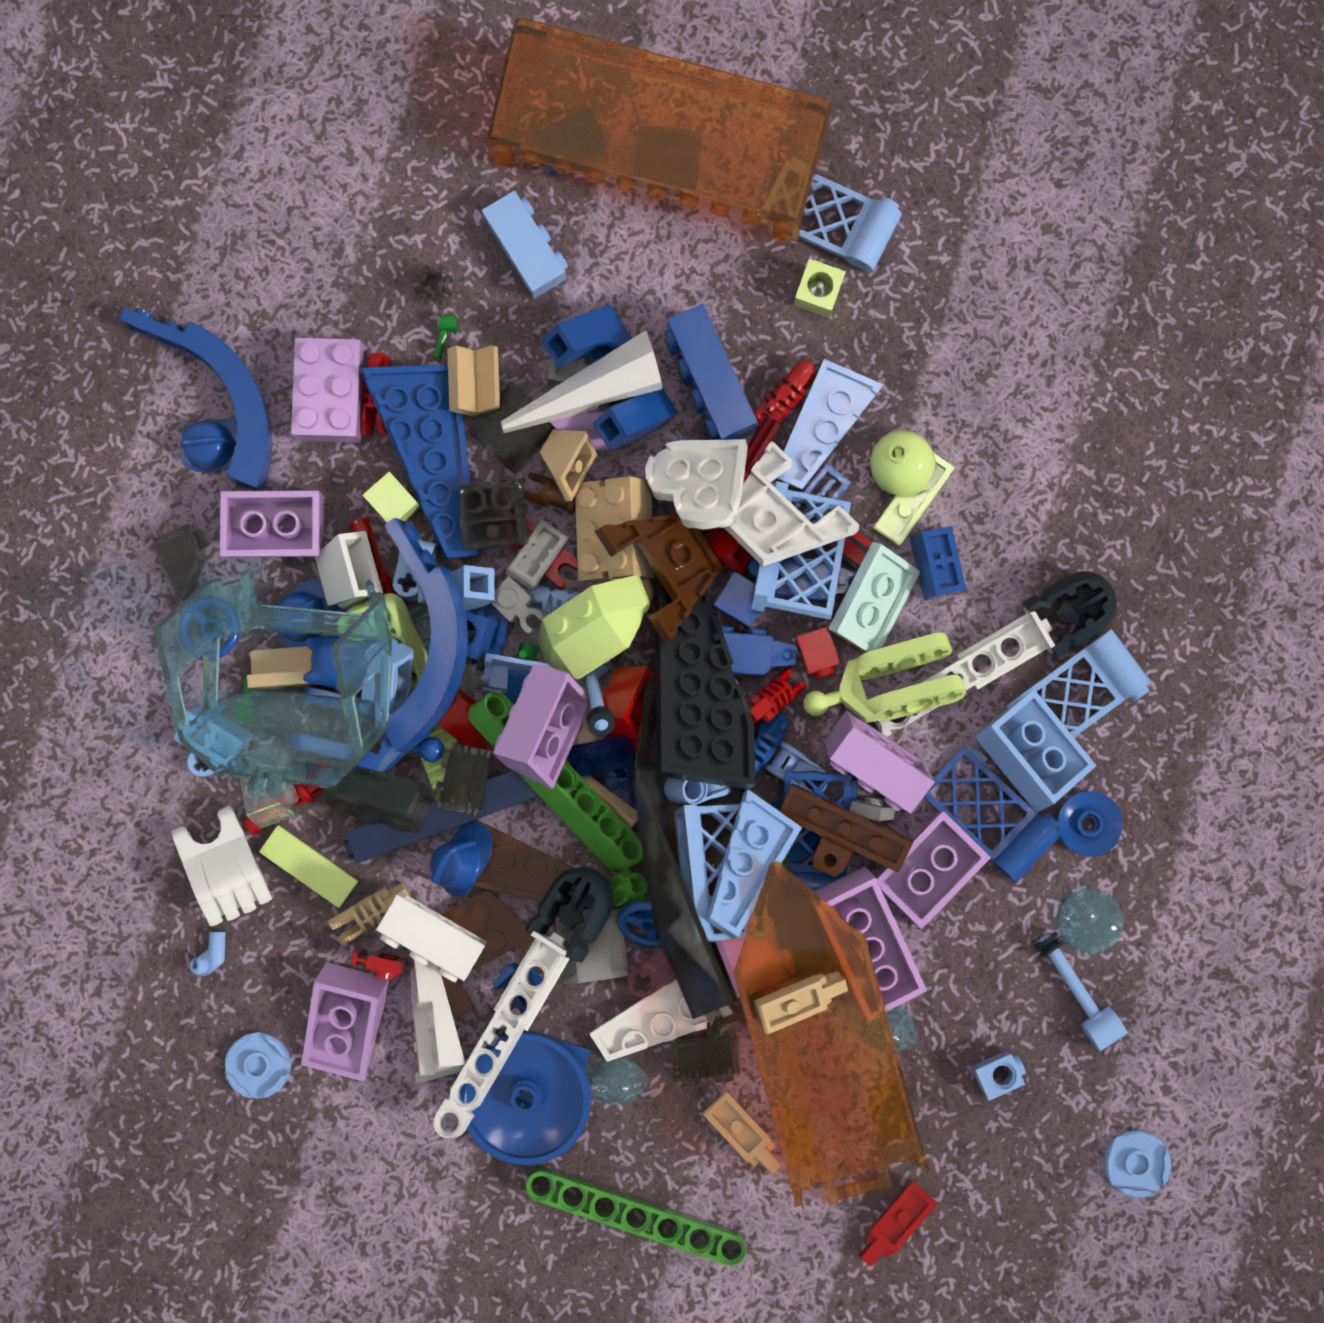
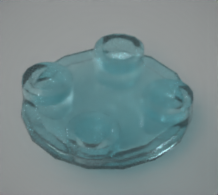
(1091, 921)

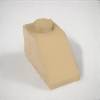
(568, 459)

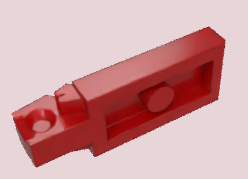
(897, 1223)

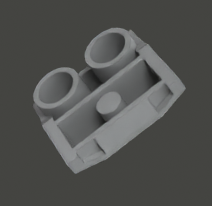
(605, 956)

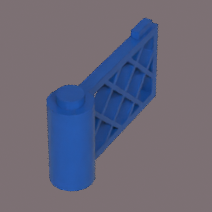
(1026, 840)
(805, 870)

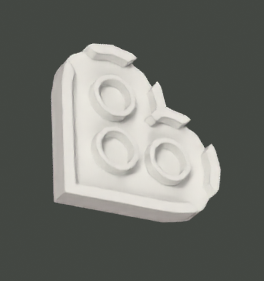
(700, 479)

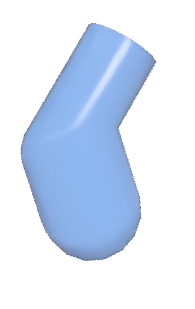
(211, 958)

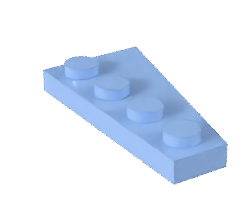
(756, 840)

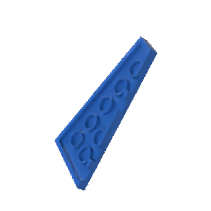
(427, 442)

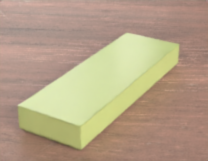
(905, 512)
(309, 866)

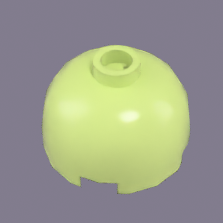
(902, 463)

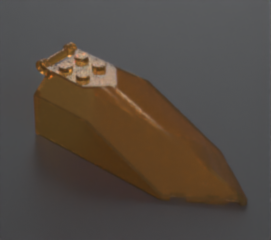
(836, 1074)

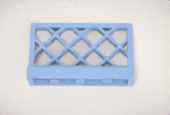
(767, 575)
(692, 857)

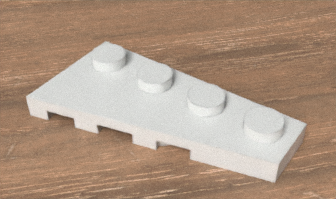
(648, 1023)

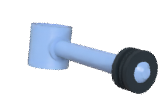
(599, 718)
(1101, 1026)

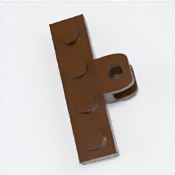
(843, 832)

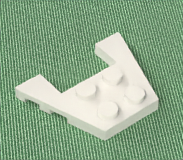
(772, 525)

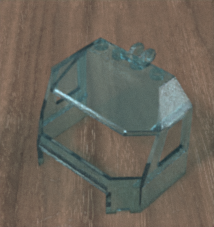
(273, 731)

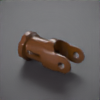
(549, 494)

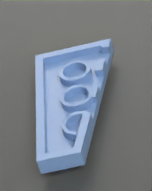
(827, 415)

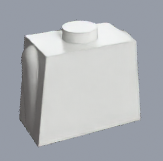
(345, 568)

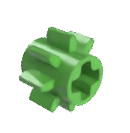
(628, 887)

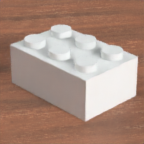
(430, 937)

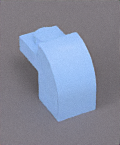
(475, 586)

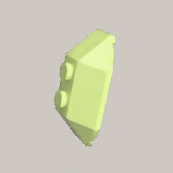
(593, 626)

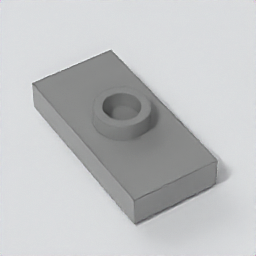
(537, 555)

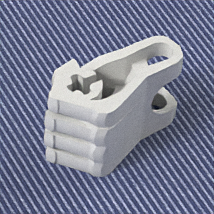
(223, 870)

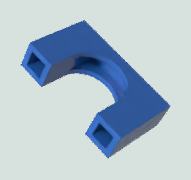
(594, 337)

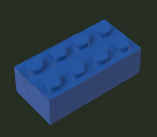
(710, 375)

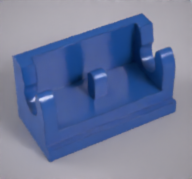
(938, 563)

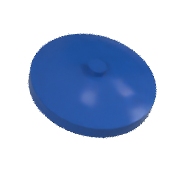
(534, 1103)

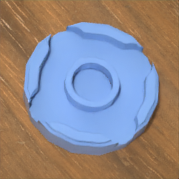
(267, 1064)
(1131, 1155)

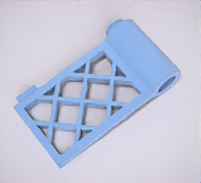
(870, 228)
(1113, 667)

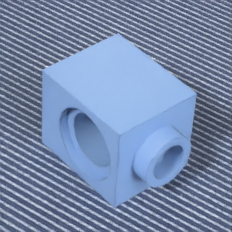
(984, 1074)

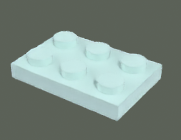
(874, 599)

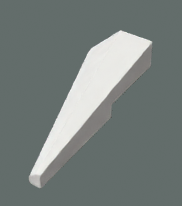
(616, 376)
(434, 1027)

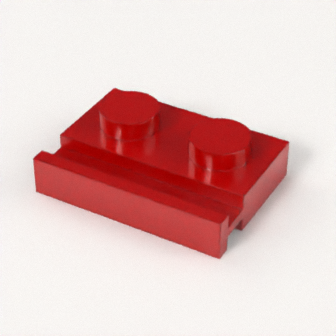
(383, 964)

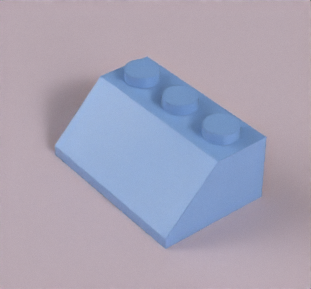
(1035, 751)

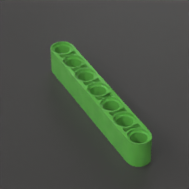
(570, 798)
(648, 1227)

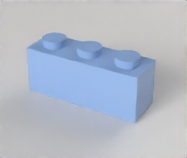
(525, 243)

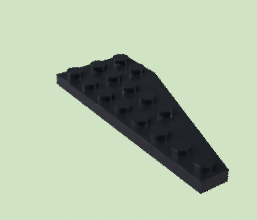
(699, 705)

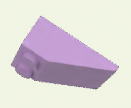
(343, 1021)

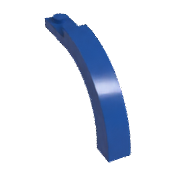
(254, 430)
(447, 649)

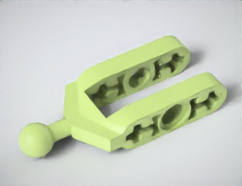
(897, 702)

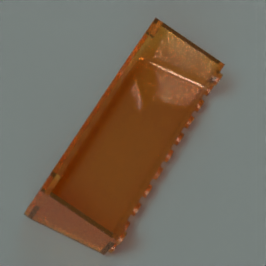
(659, 126)

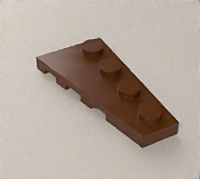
(519, 868)

